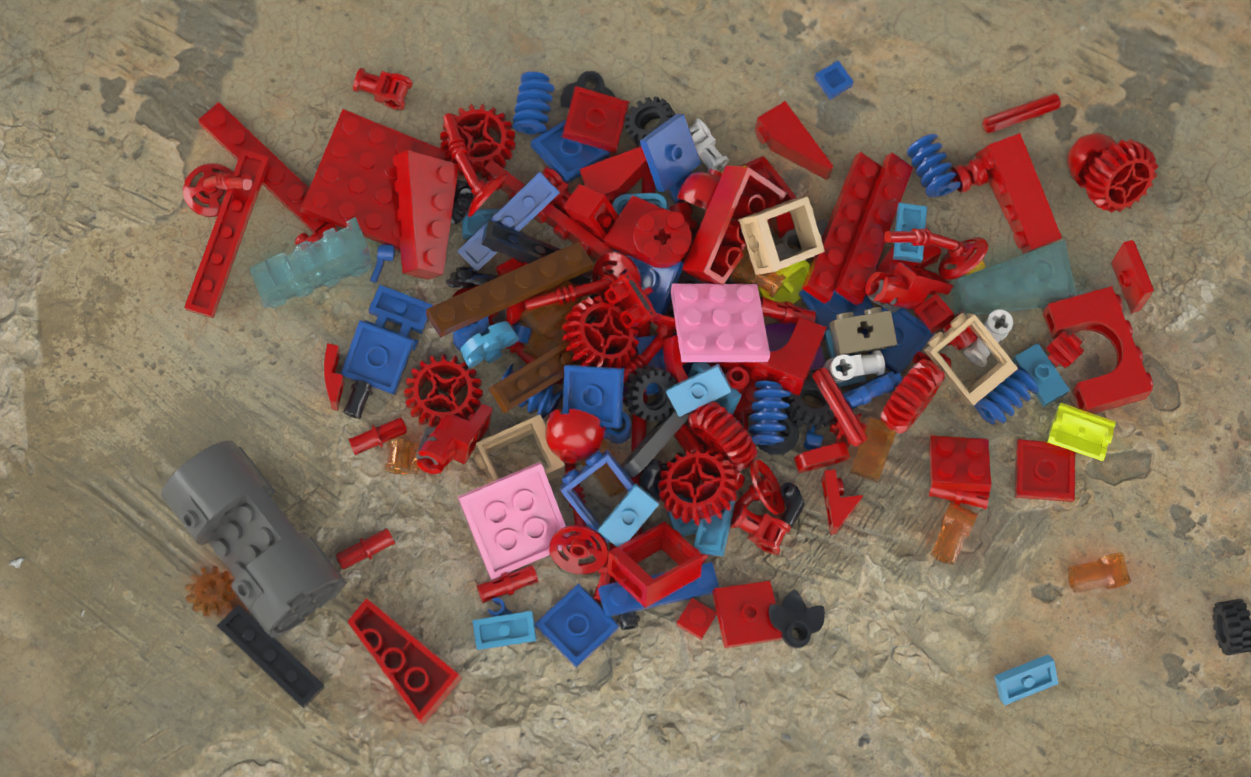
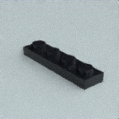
(522, 247)
(271, 656)

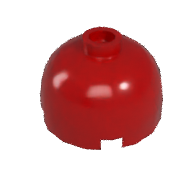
(1083, 154)
(700, 188)
(573, 435)

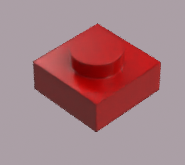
(934, 313)
(696, 619)

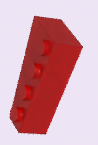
(1019, 193)
(425, 212)
(720, 236)
(410, 666)

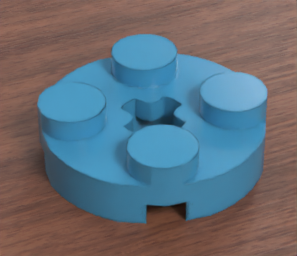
(489, 345)

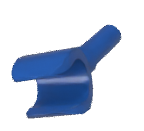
(384, 253)
(523, 332)
(812, 440)
(503, 611)

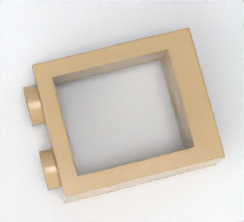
(756, 230)
(989, 380)
(532, 426)

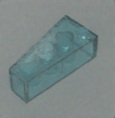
(312, 266)
(1018, 283)

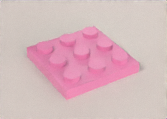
(719, 323)
(513, 519)

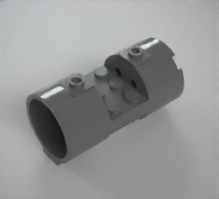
(274, 567)

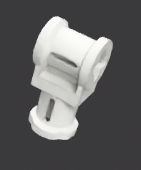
(705, 146)
(978, 352)
(856, 365)

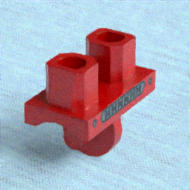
(633, 299)

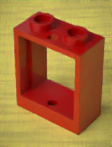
(637, 582)

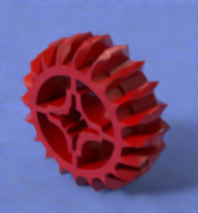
(484, 121)
(1121, 175)
(591, 340)
(912, 396)
(434, 399)
(723, 434)
(687, 474)

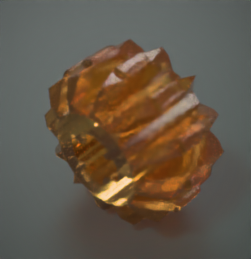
(199, 597)

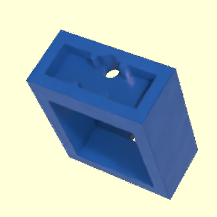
(574, 477)

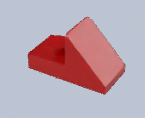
(837, 508)

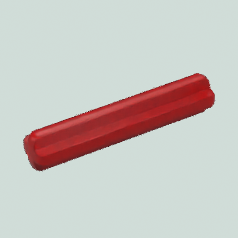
(1021, 113)
(840, 407)

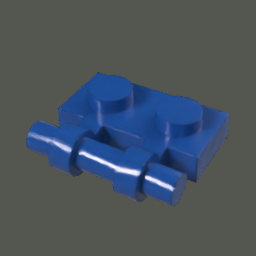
(399, 309)
(873, 388)

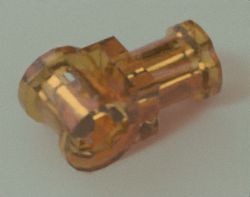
(745, 274)
(407, 462)

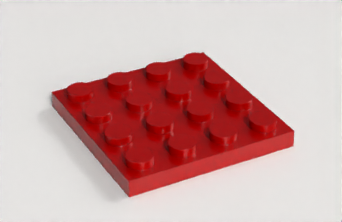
(360, 177)

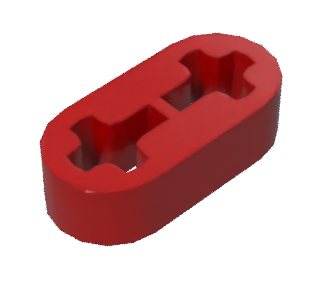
(821, 457)

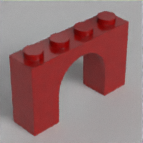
(1102, 313)
(790, 363)

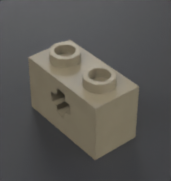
(848, 341)

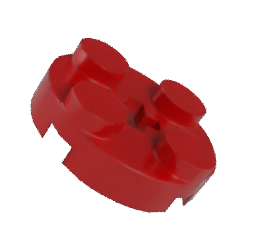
(652, 250)

